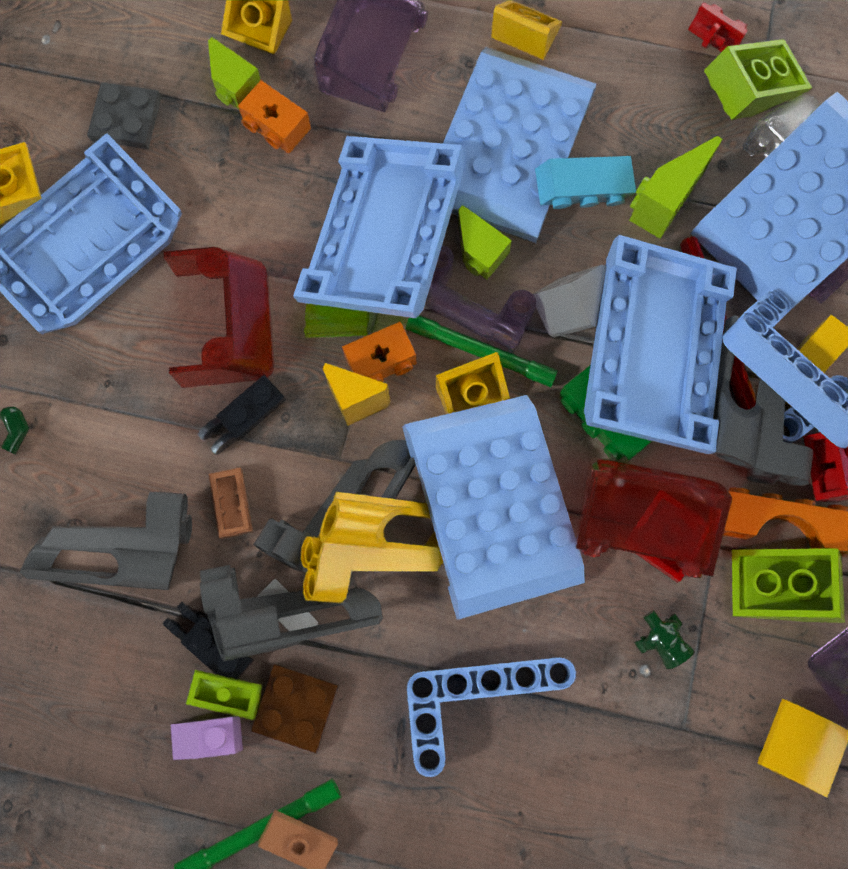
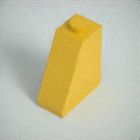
(824, 344)

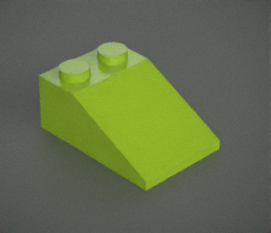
(756, 77)
(669, 187)
(788, 584)

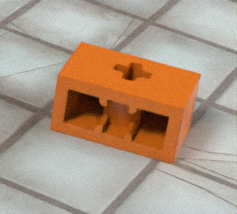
(274, 117)
(391, 344)

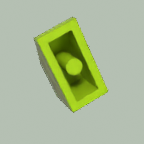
(231, 74)
(481, 244)

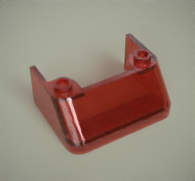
(248, 347)

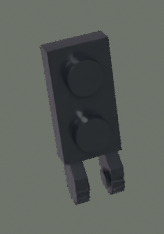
(243, 414)
(202, 644)

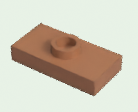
(230, 503)
(297, 842)

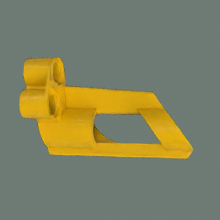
(355, 541)

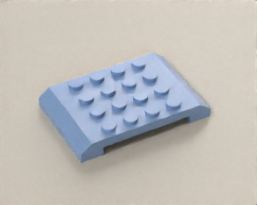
(508, 126)
(790, 213)
(384, 226)
(659, 345)
(495, 505)

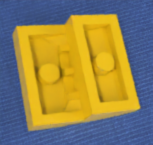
(804, 747)

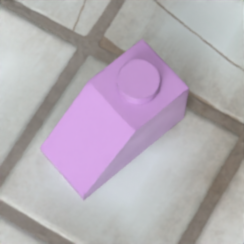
(206, 738)

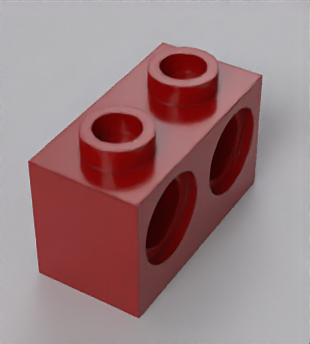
(828, 469)

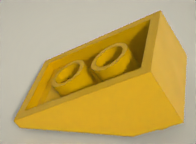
(17, 181)

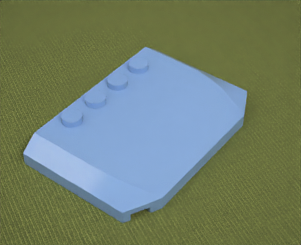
(84, 238)

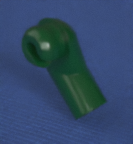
(16, 427)

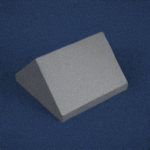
(571, 301)

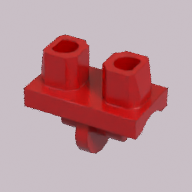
(716, 28)

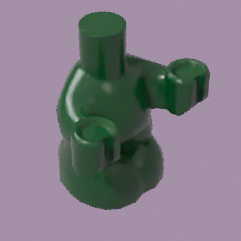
(666, 640)

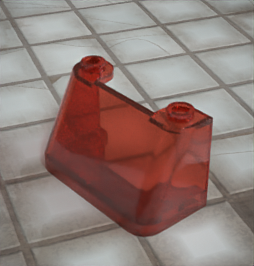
(653, 515)

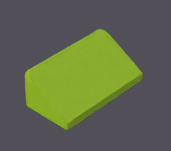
(224, 695)

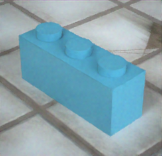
(585, 181)

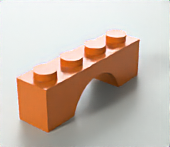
(819, 524)

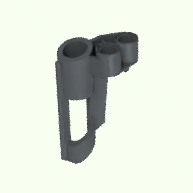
(755, 435)
(285, 542)
(143, 554)
(252, 625)

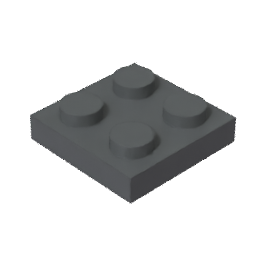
(125, 115)

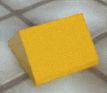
(257, 22)
(524, 28)
(472, 384)
(356, 394)

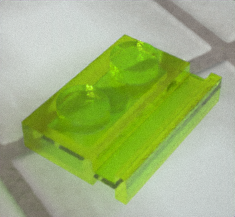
(334, 322)

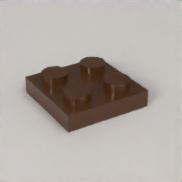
(295, 708)

